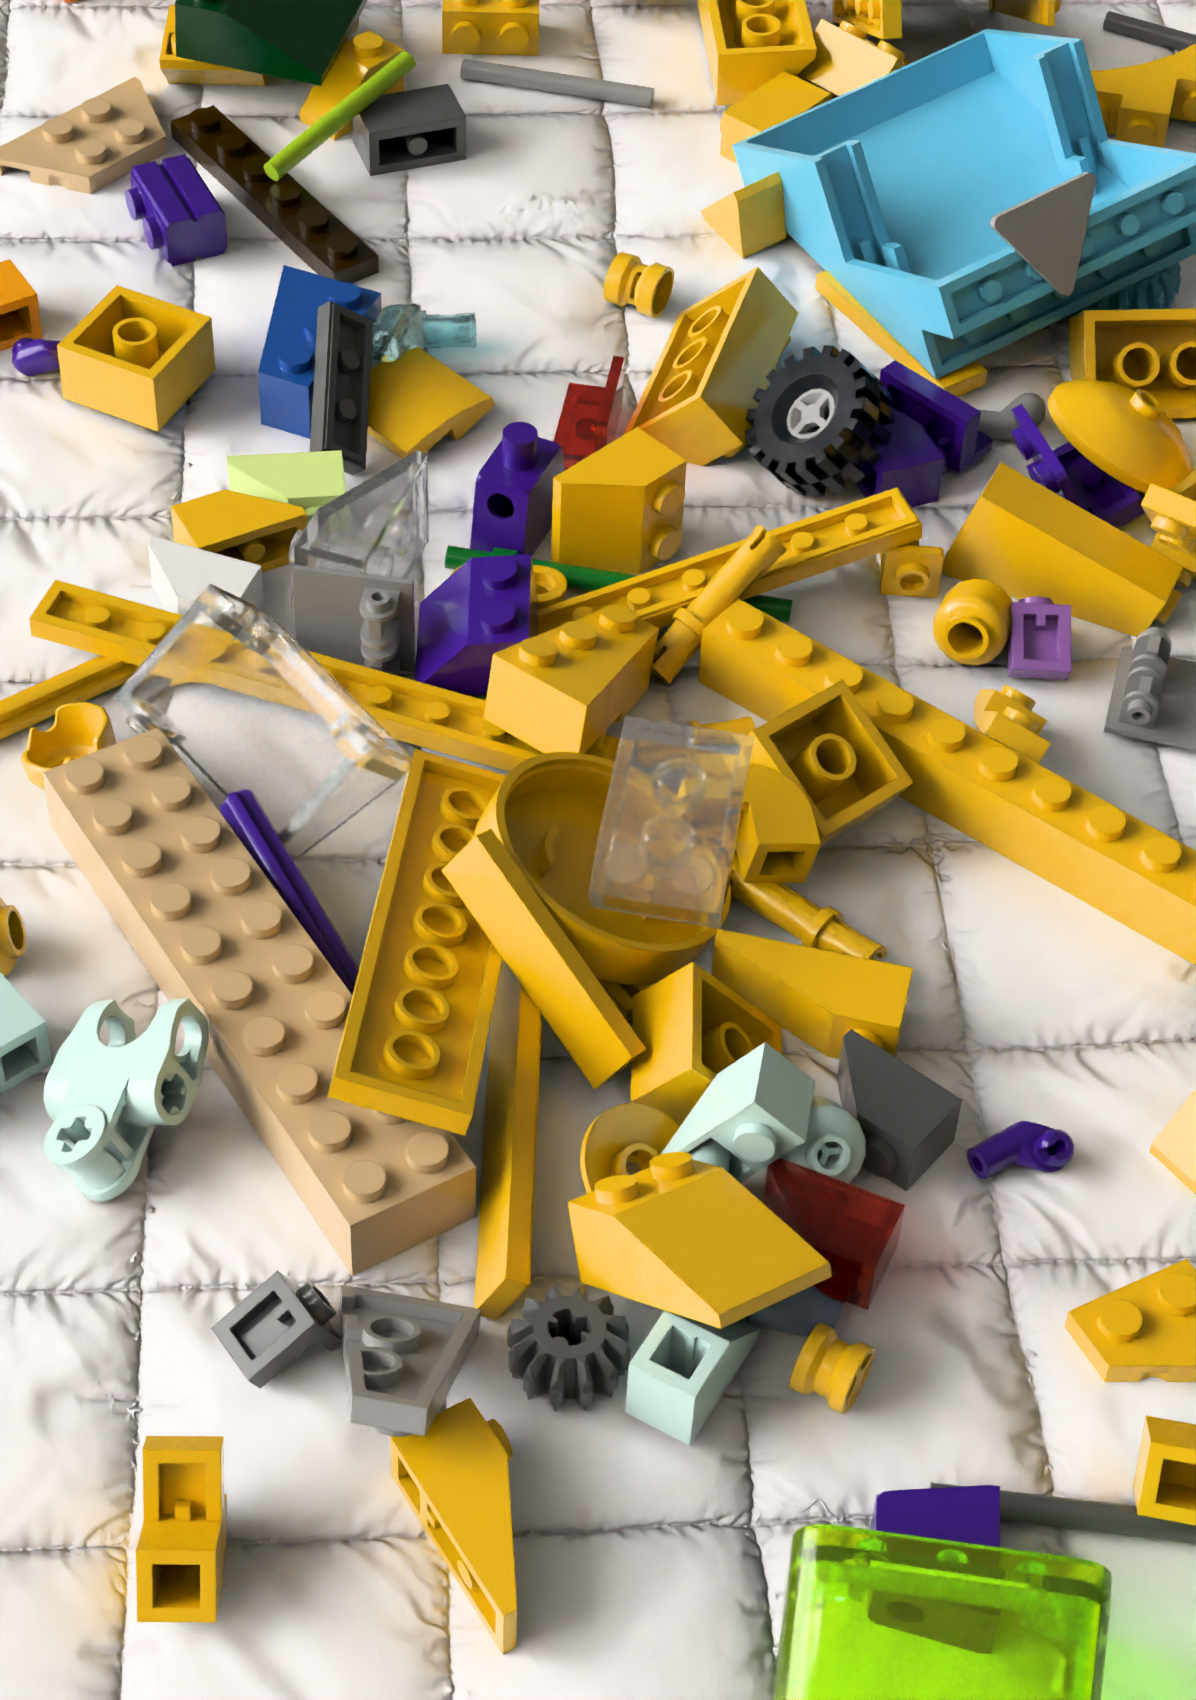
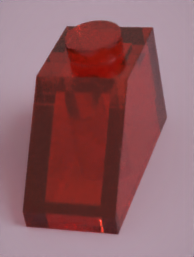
(842, 1223)

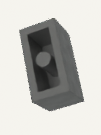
(411, 130)

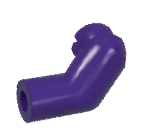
(35, 356)
(1022, 1145)

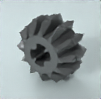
(568, 1347)

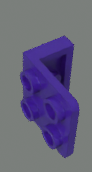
(1074, 476)

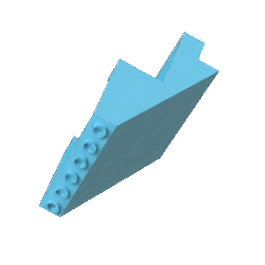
(910, 169)

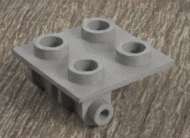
(356, 617)
(1154, 694)

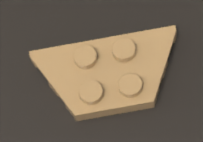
(91, 142)

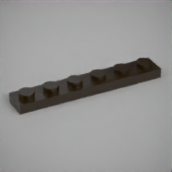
(281, 204)

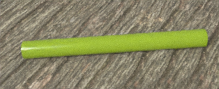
(339, 116)

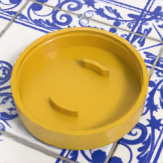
(550, 826)

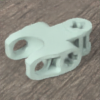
(117, 1093)

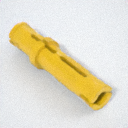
(728, 585)
(802, 918)

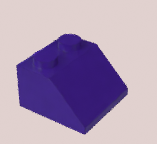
(471, 617)

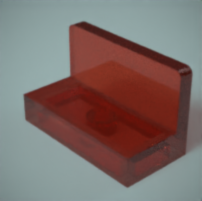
(590, 416)

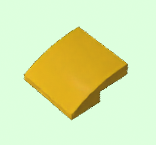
(420, 402)

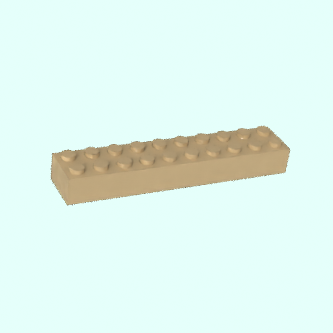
(272, 1001)

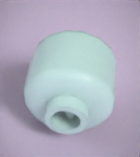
(833, 1142)

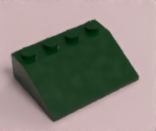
(266, 36)

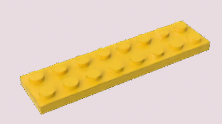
(426, 964)

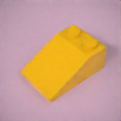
(689, 1242)

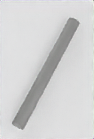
(557, 83)

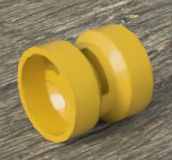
(638, 284)

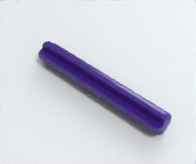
(268, 850)

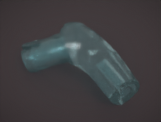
(408, 327)

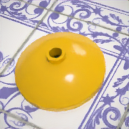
(1121, 432)

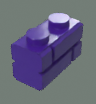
(176, 210)

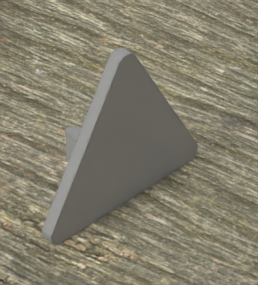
(1051, 230)

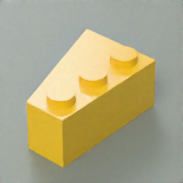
(572, 680)

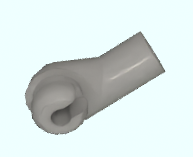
(999, 424)

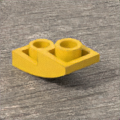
(1010, 720)

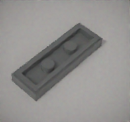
(342, 385)

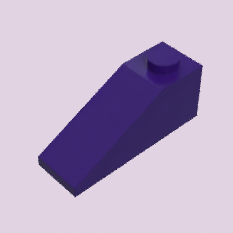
(907, 462)

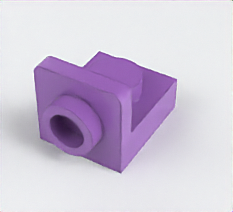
(1039, 639)

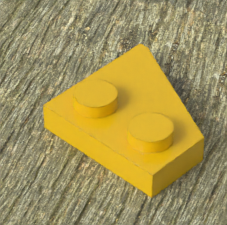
(1142, 1328)

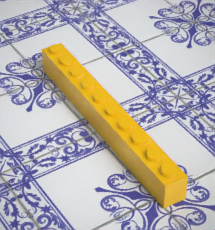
(972, 779)

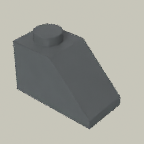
(900, 1111)

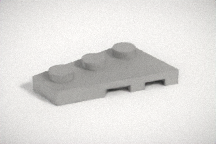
(401, 1357)

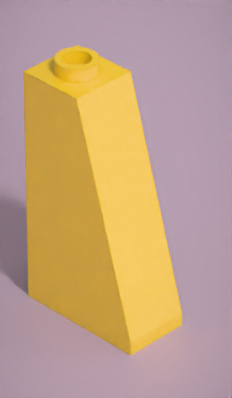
(1058, 551)

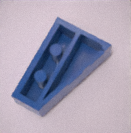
(290, 344)

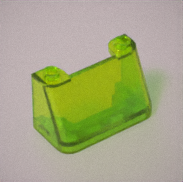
(937, 1620)

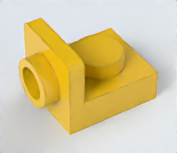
(911, 570)

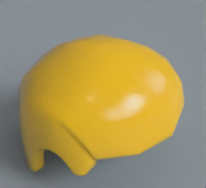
(75, 733)

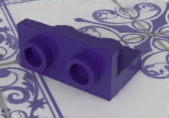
(942, 415)

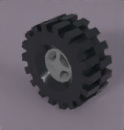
(819, 421)

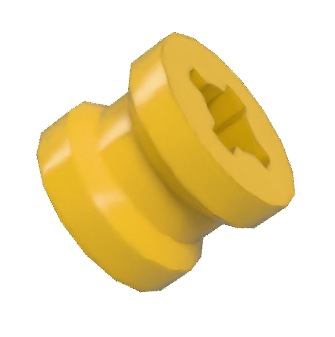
(832, 1368)

